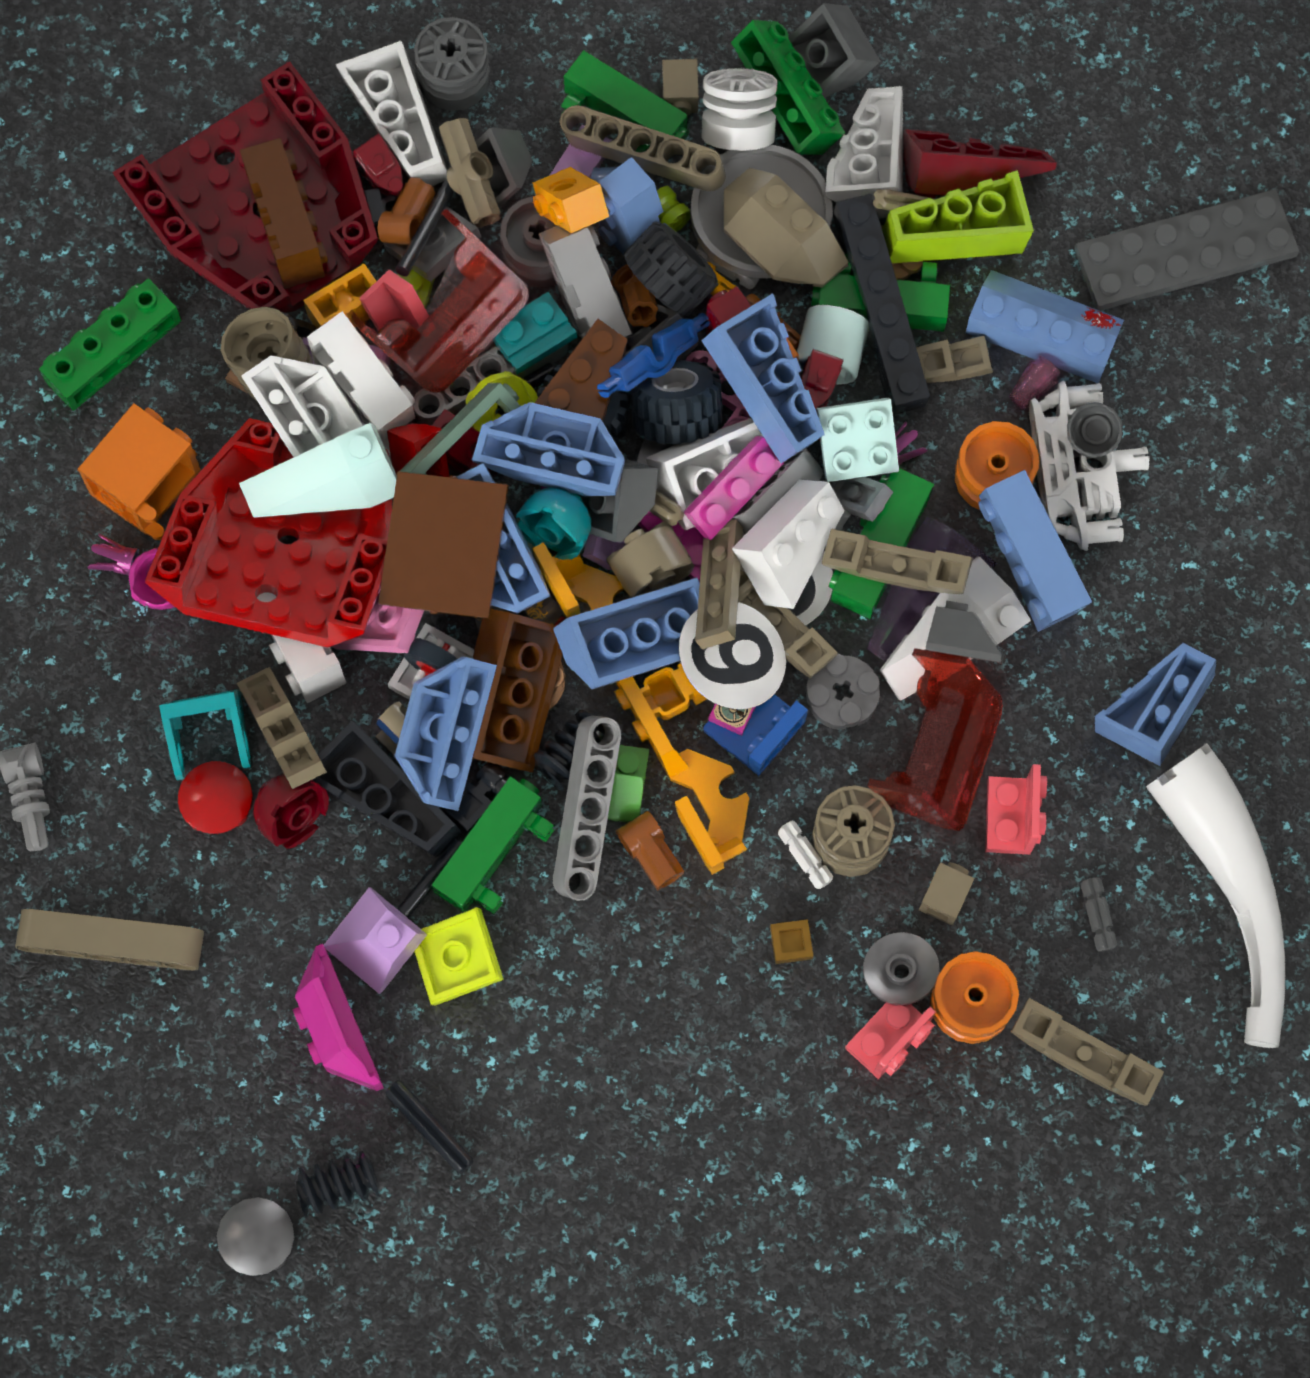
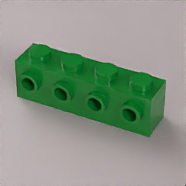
(799, 103)
(110, 344)

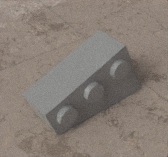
(583, 279)

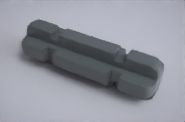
(1099, 914)

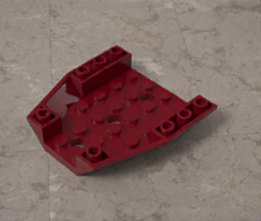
(208, 208)

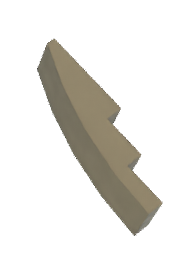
(281, 728)

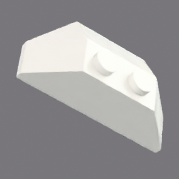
(301, 402)

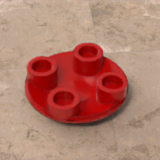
(215, 797)

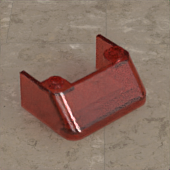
(461, 323)
(950, 743)

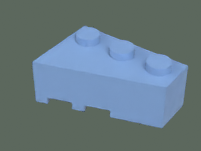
(630, 203)
(1159, 706)

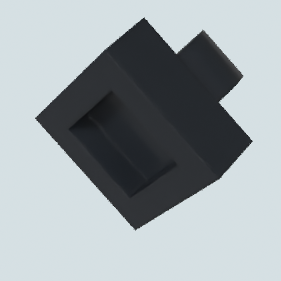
(378, 205)

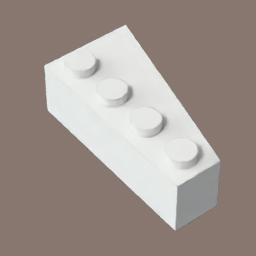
(394, 104)

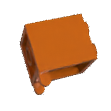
(140, 469)

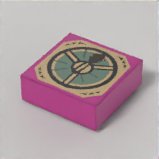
(731, 719)

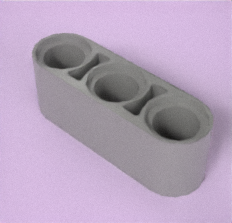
(799, 467)

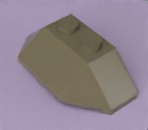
(780, 230)

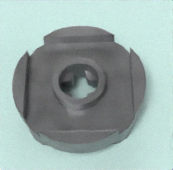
(850, 711)

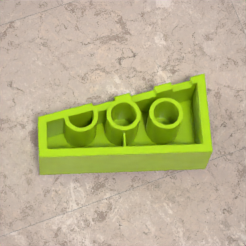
(961, 224)

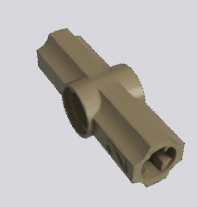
(469, 172)

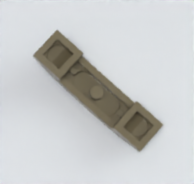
(897, 564)
(802, 646)
(1086, 1054)

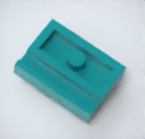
(534, 333)

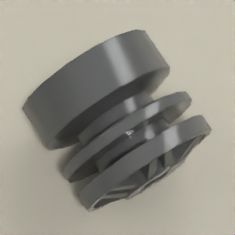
(456, 80)

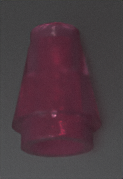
(1034, 382)

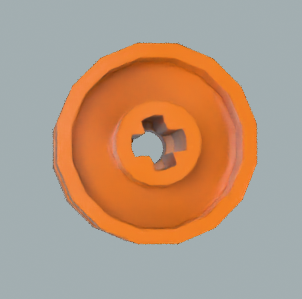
(992, 455)
(983, 977)

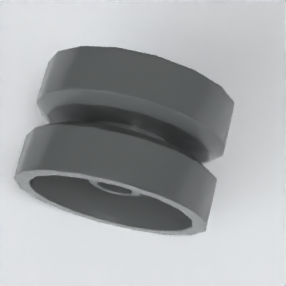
(522, 245)

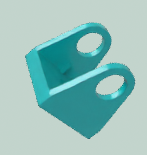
(173, 711)

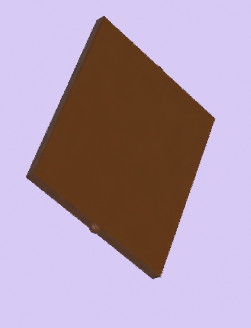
(443, 545)

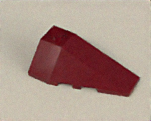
(942, 165)

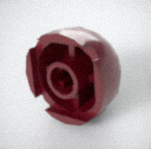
(287, 813)

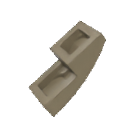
(955, 361)

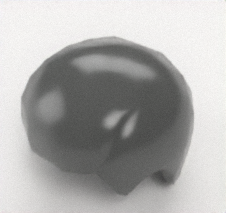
(1094, 430)

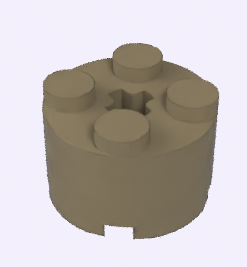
(650, 560)

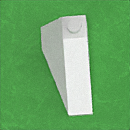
(871, 150)
(986, 596)

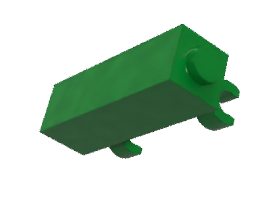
(610, 92)
(923, 300)
(489, 843)

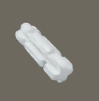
(805, 854)

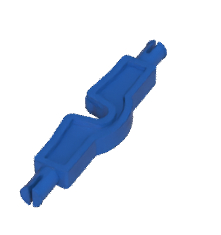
(643, 364)

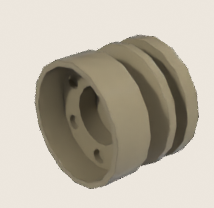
(256, 337)
(832, 837)

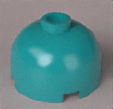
(556, 520)

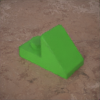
(628, 784)

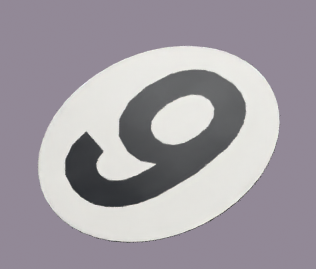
(737, 671)

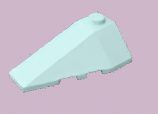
(334, 476)

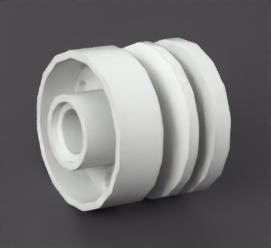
(739, 109)

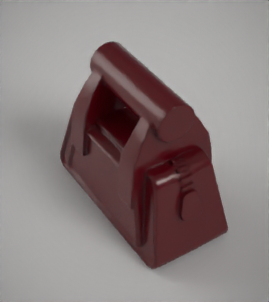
(379, 166)
(821, 376)

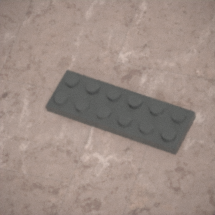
(1186, 250)

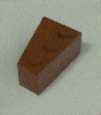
(587, 366)

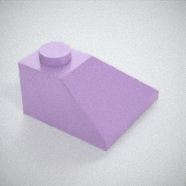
(375, 940)

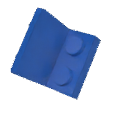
(765, 735)

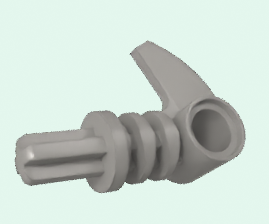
(20, 768)

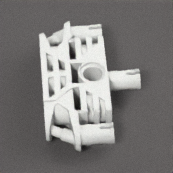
(1058, 476)

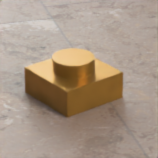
(791, 941)

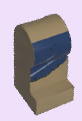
(391, 725)

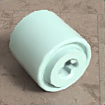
(835, 333)

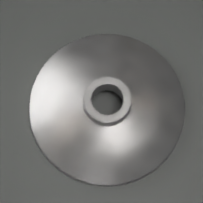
(895, 953)

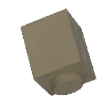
(681, 84)
(947, 892)

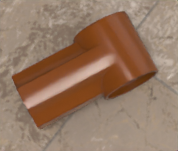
(407, 214)
(636, 299)
(646, 842)

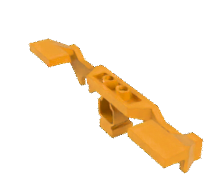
(663, 696)

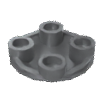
(255, 1236)

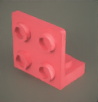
(1014, 812)
(887, 1035)

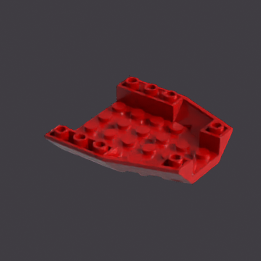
(223, 558)

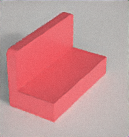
(393, 299)

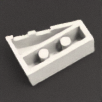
(361, 375)
(789, 542)

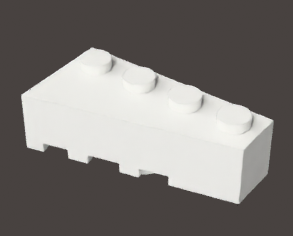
(312, 666)

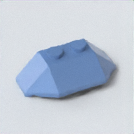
(552, 450)
(517, 574)
(444, 729)

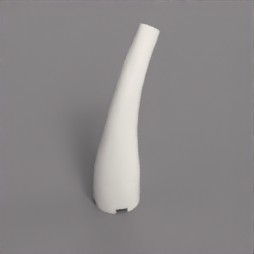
(1220, 831)

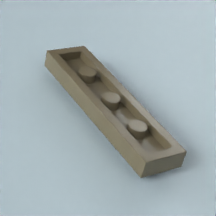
(719, 587)

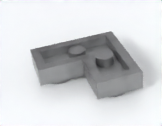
(860, 498)

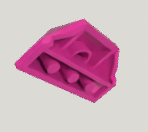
(332, 1024)

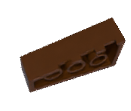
(283, 212)

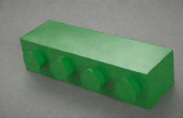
(890, 526)

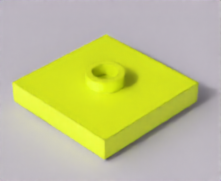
(457, 957)

